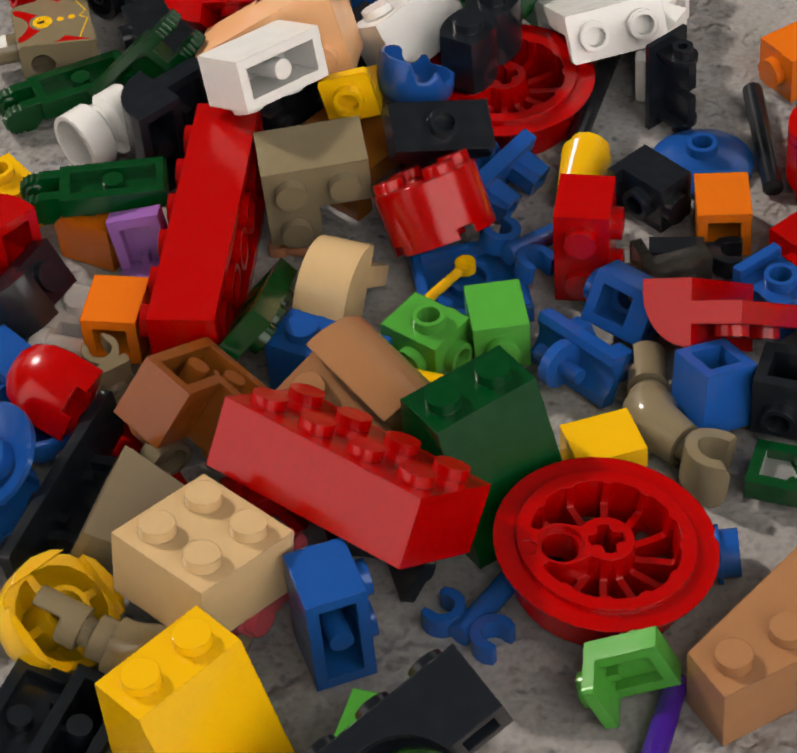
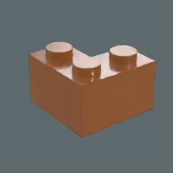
(183, 394)

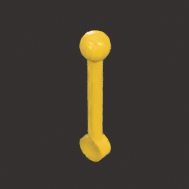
(464, 267)

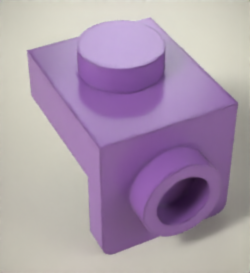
(136, 238)

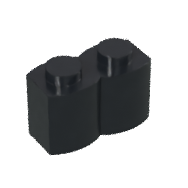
(481, 40)

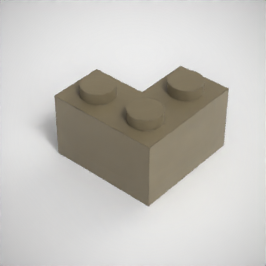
(307, 170)

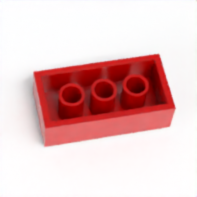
(349, 474)

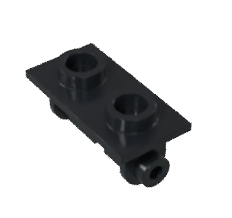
(669, 79)

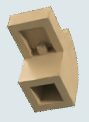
(337, 277)

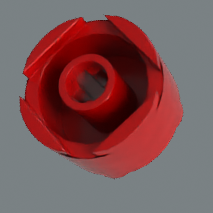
(433, 203)

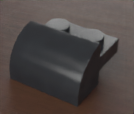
(160, 110)
(51, 711)

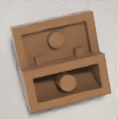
(359, 371)

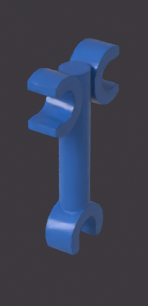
(526, 252)
(477, 621)

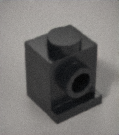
(652, 188)

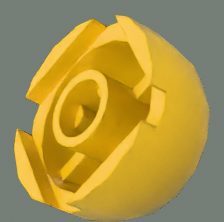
(28, 630)

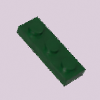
(260, 311)

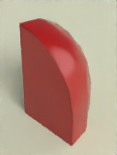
(52, 387)

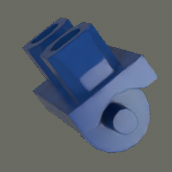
(512, 164)
(574, 356)

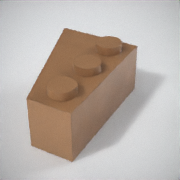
(748, 661)

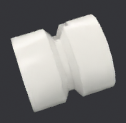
(95, 130)

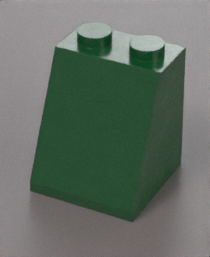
(490, 420)

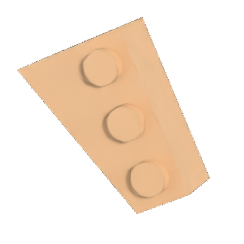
(334, 18)

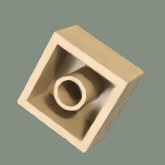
(204, 552)

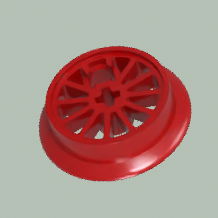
(535, 90)
(601, 556)

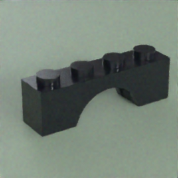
(436, 709)

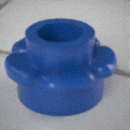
(729, 554)

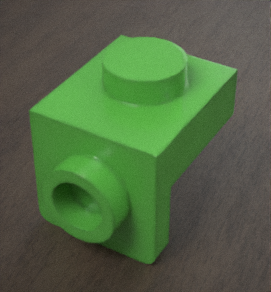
(622, 668)

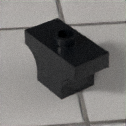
(432, 129)

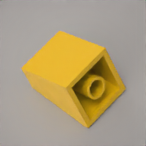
(189, 695)

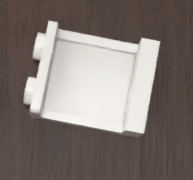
(603, 26)

